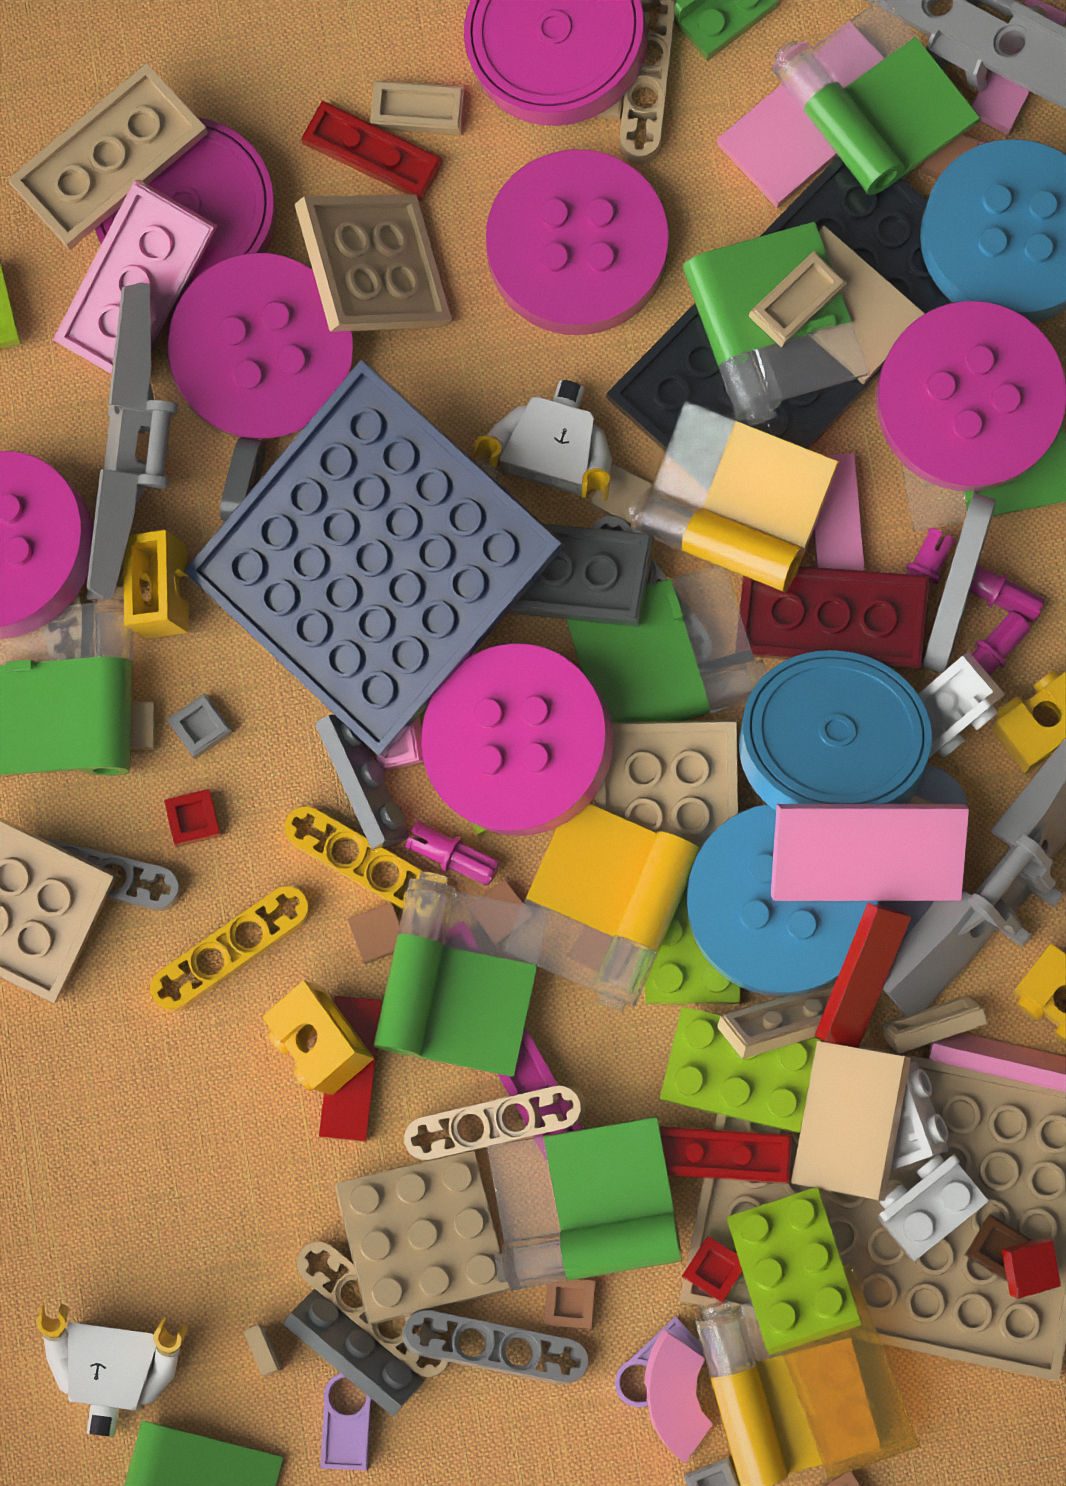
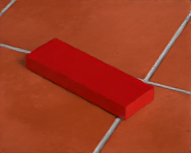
(371, 150)
(862, 975)
(348, 1110)
(726, 1154)

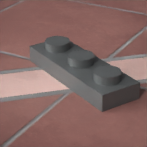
(363, 784)
(353, 1352)

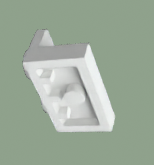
(920, 1129)
(932, 1207)

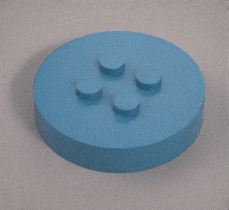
(1000, 228)
(834, 732)
(747, 934)

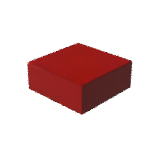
(192, 818)
(1031, 1267)
(713, 1269)

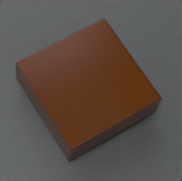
(989, 1242)

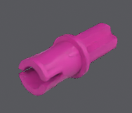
(928, 560)
(1006, 594)
(1001, 642)
(453, 854)

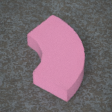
(672, 1395)

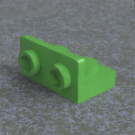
(717, 23)

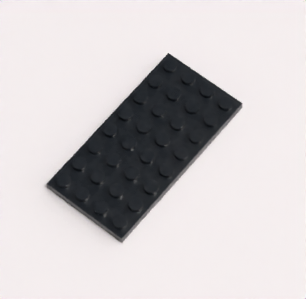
(682, 366)

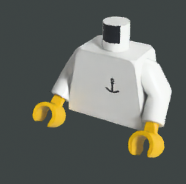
(551, 444)
(109, 1365)

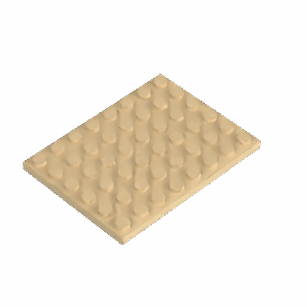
(942, 1303)

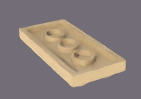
(98, 158)

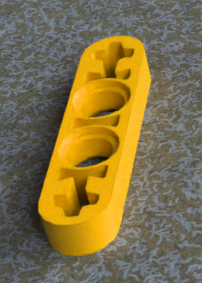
(362, 868)
(225, 942)

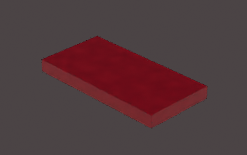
(839, 611)

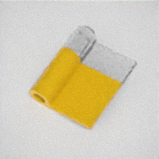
(735, 497)
(603, 904)
(754, 1397)

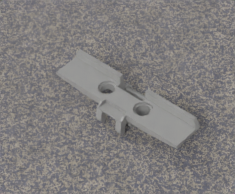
(984, 42)
(130, 412)
(956, 930)

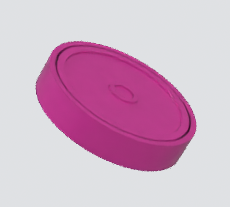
(555, 56)
(226, 185)
(577, 242)
(255, 347)
(971, 396)
(42, 543)
(517, 740)

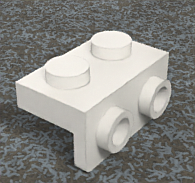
(956, 700)

